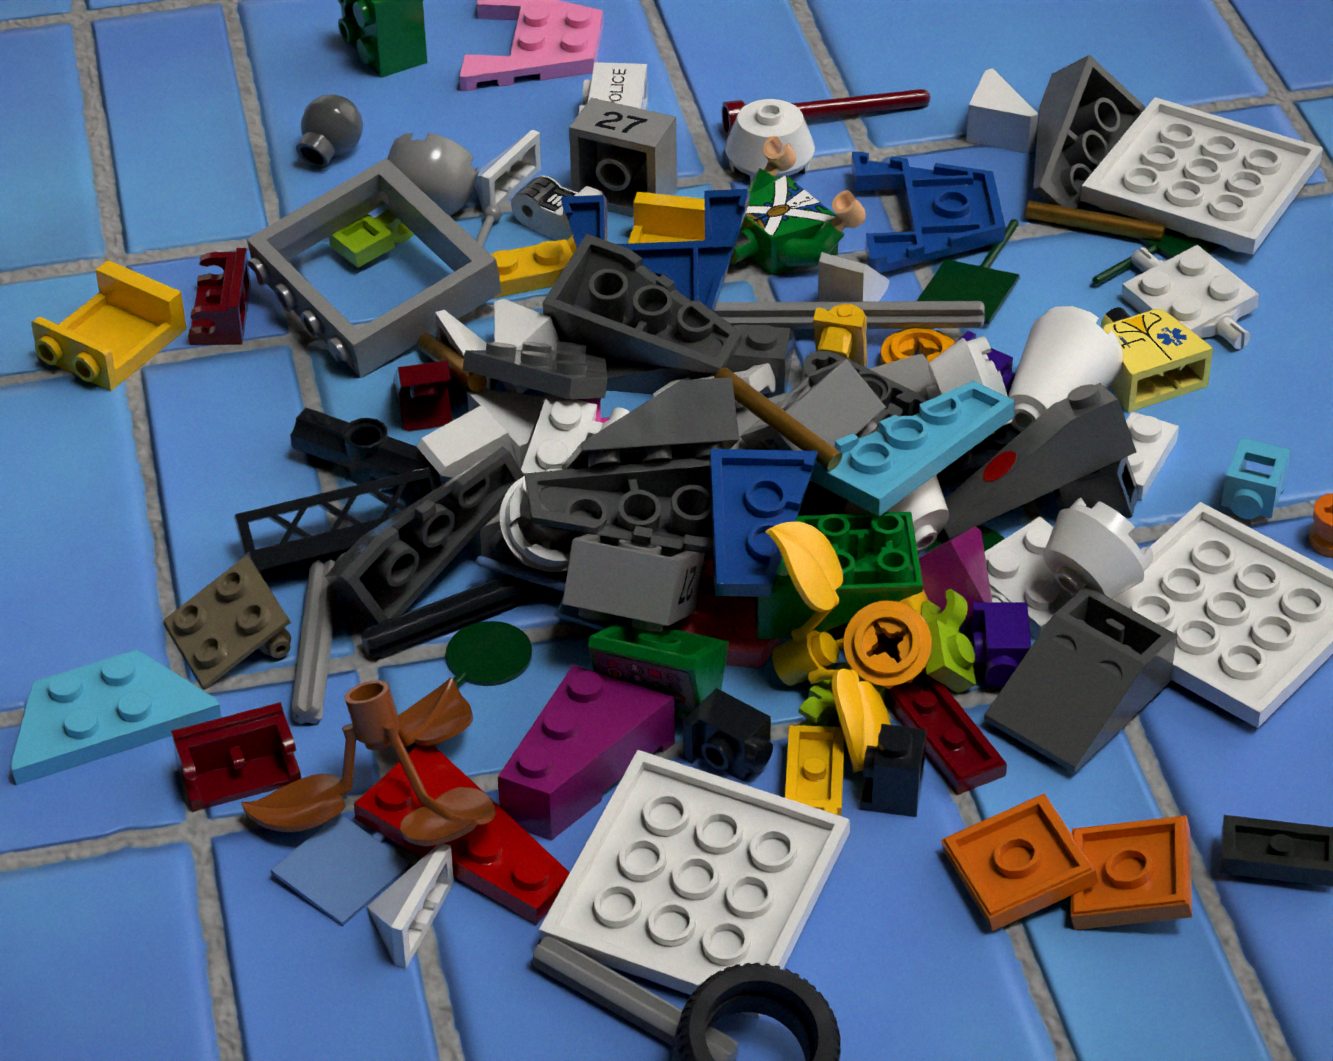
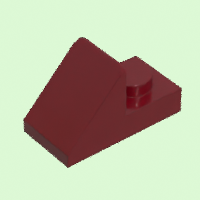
(423, 395)

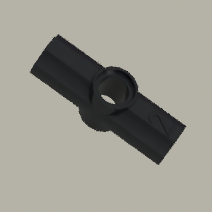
(358, 446)

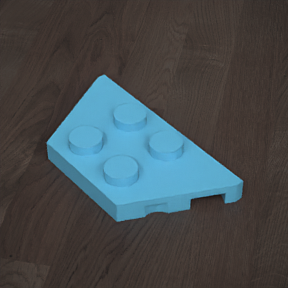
(104, 712)

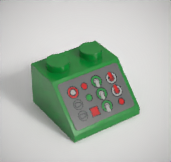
(662, 661)

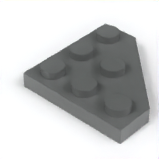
(558, 371)

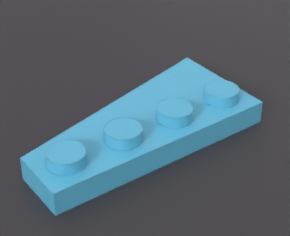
(913, 449)

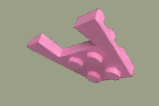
(549, 41)

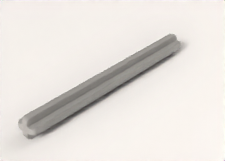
(878, 314)

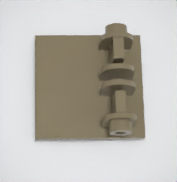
(230, 623)

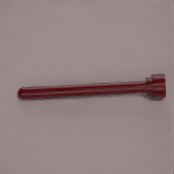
(840, 106)

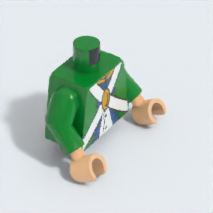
(786, 223)

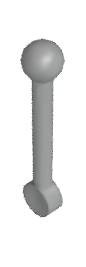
(491, 214)

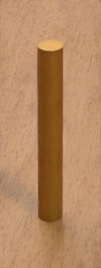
(1094, 221)
(440, 352)
(782, 421)

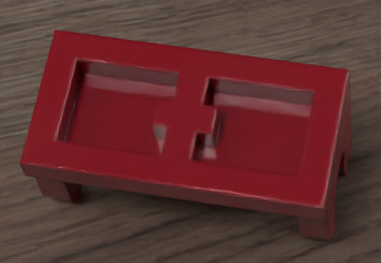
(221, 300)
(235, 756)

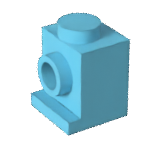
(1250, 491)

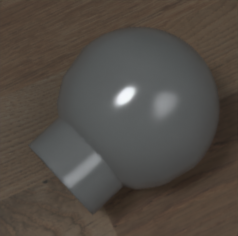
(329, 129)

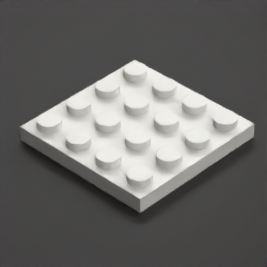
(1202, 175)
(1243, 612)
(694, 876)

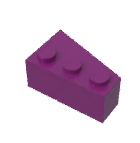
(581, 749)

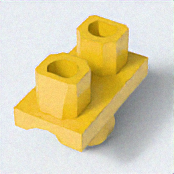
(842, 332)

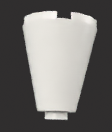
(1058, 356)

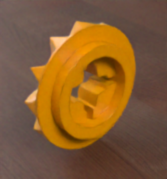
(907, 341)
(893, 620)

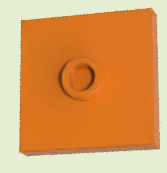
(1019, 861)
(1139, 872)

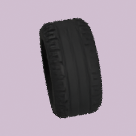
(762, 991)

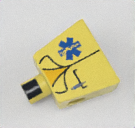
(1158, 358)

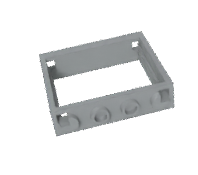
(366, 349)

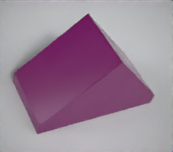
(958, 566)

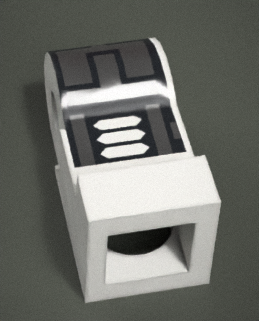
(541, 207)

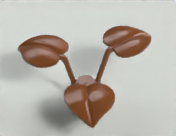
(377, 724)

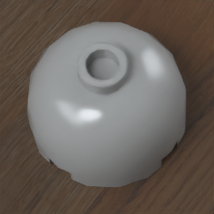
(437, 168)

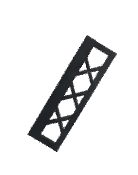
(334, 541)

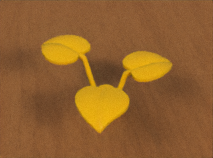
(811, 654)

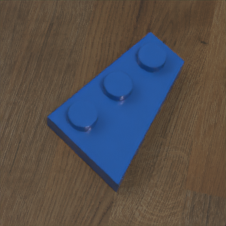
(746, 498)

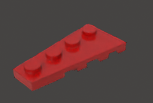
(491, 858)

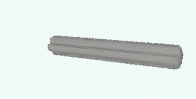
(314, 645)
(621, 995)

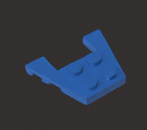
(946, 209)
(693, 265)

